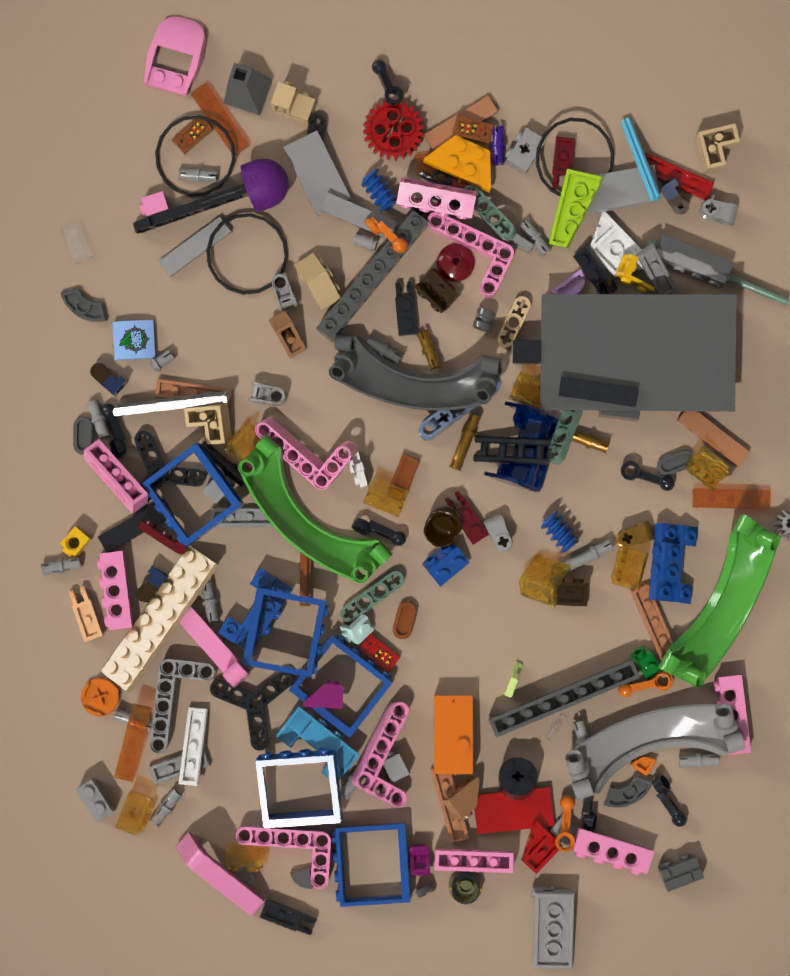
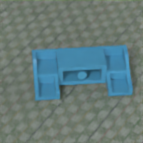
(318, 736)

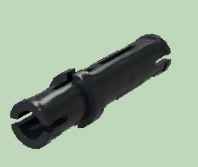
(225, 465)

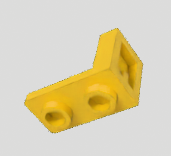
(626, 268)

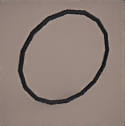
(562, 122)
(232, 153)
(241, 216)

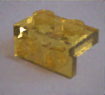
(527, 391)
(629, 568)
(244, 856)

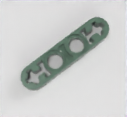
(489, 212)
(562, 428)
(370, 593)

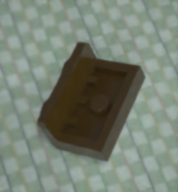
(437, 291)
(573, 593)

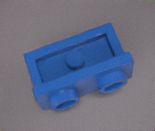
(445, 563)

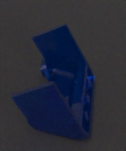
(532, 424)

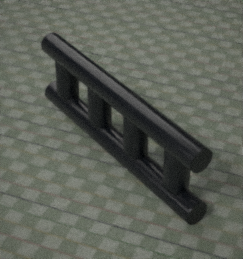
(520, 458)

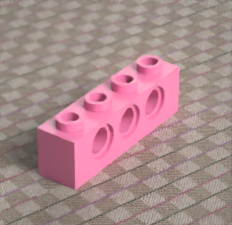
(446, 193)
(115, 476)
(118, 560)
(735, 684)
(642, 858)
(473, 860)

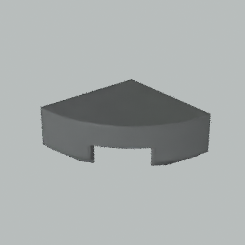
(302, 878)
(423, 890)

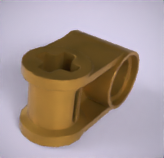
(638, 534)

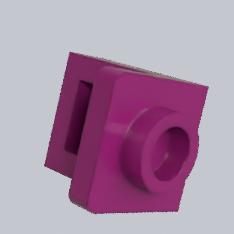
(419, 860)

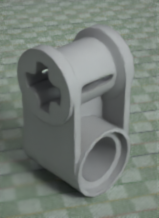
(722, 211)
(283, 293)
(265, 394)
(497, 529)

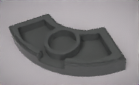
(82, 307)
(628, 794)

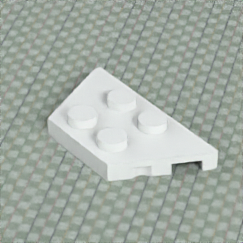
(612, 243)

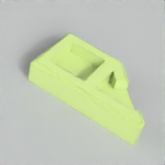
(513, 680)

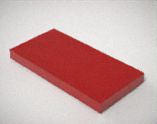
(499, 813)

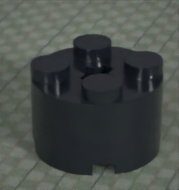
(507, 782)

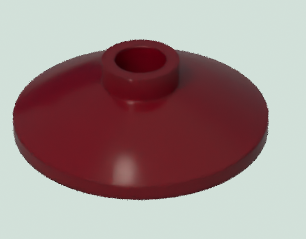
(455, 272)

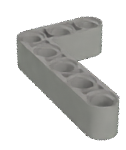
(170, 696)

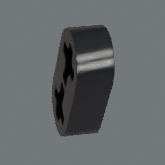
(321, 128)

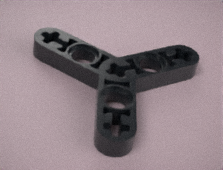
(158, 464)
(253, 712)

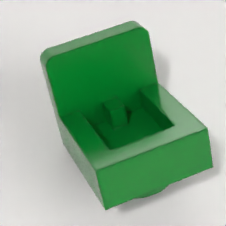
(645, 661)

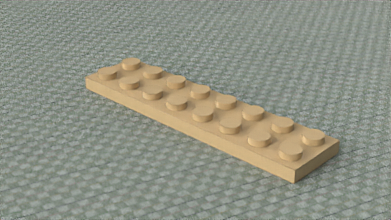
(159, 619)

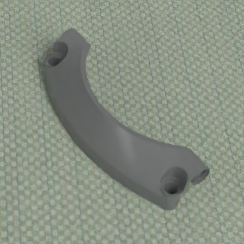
(374, 376)

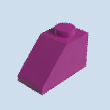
(327, 696)

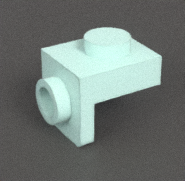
(358, 630)

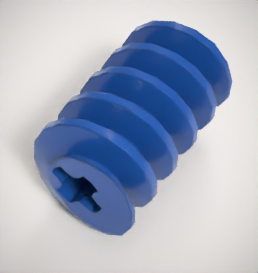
(379, 191)
(559, 532)

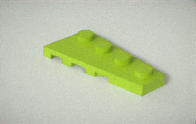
(574, 202)

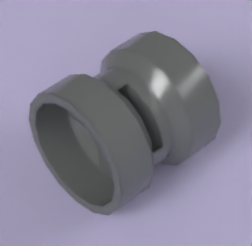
(484, 320)

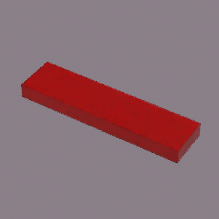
(688, 181)

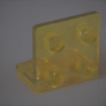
(543, 579)

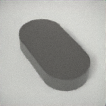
(82, 434)
(673, 463)

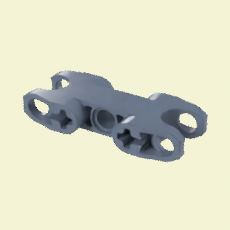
(440, 426)

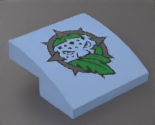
(133, 340)

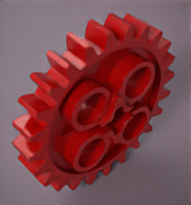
(406, 140)

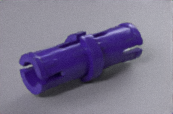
(498, 145)

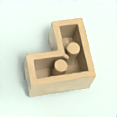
(292, 104)
(712, 143)
(317, 279)
(213, 418)

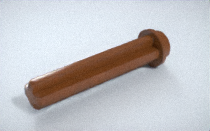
(305, 577)

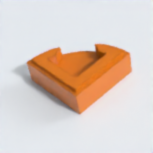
(643, 764)

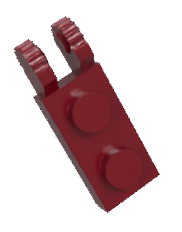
(562, 158)
(470, 522)
(163, 537)

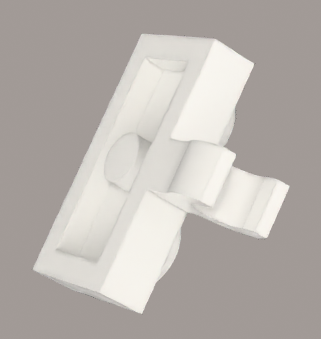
(357, 467)

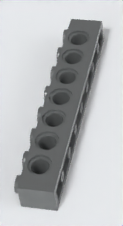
(370, 278)
(563, 698)

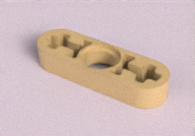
(524, 311)

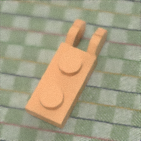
(86, 616)

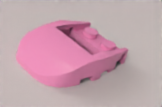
(181, 36)

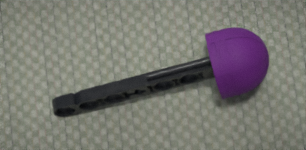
(263, 182)

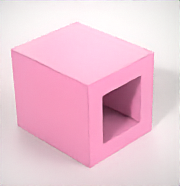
(154, 204)

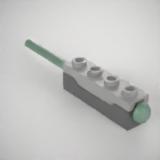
(705, 266)

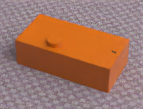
(453, 734)

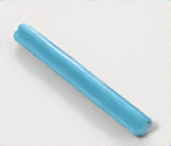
(640, 159)

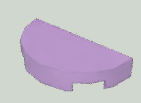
(572, 285)

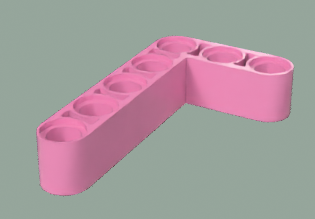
(481, 238)
(306, 456)
(215, 648)
(380, 756)
(294, 843)
(217, 875)

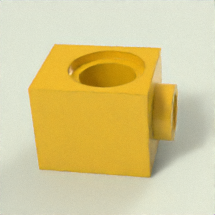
(83, 539)

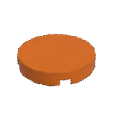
(100, 697)

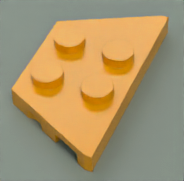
(464, 161)

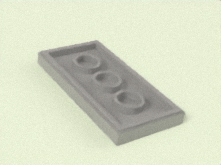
(315, 170)
(621, 191)
(553, 929)

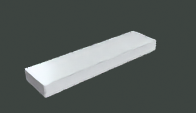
(193, 746)

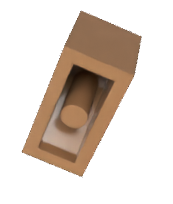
(287, 334)
(463, 799)

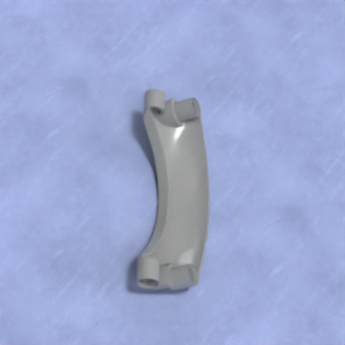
(693, 726)

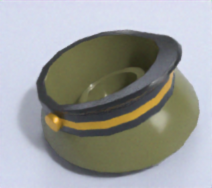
(465, 886)

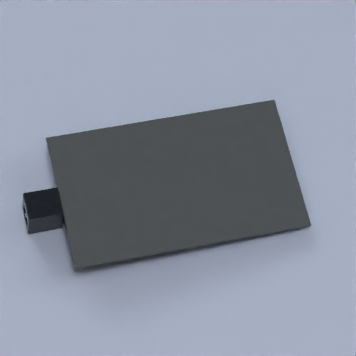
(664, 344)

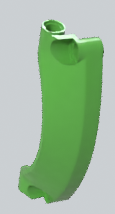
(275, 499)
(741, 581)

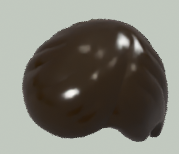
(442, 526)

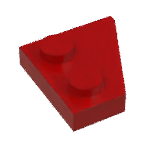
(539, 848)

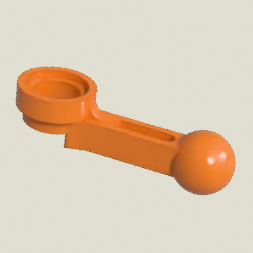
(399, 244)
(627, 689)
(567, 803)

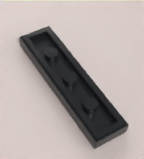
(598, 391)
(129, 530)

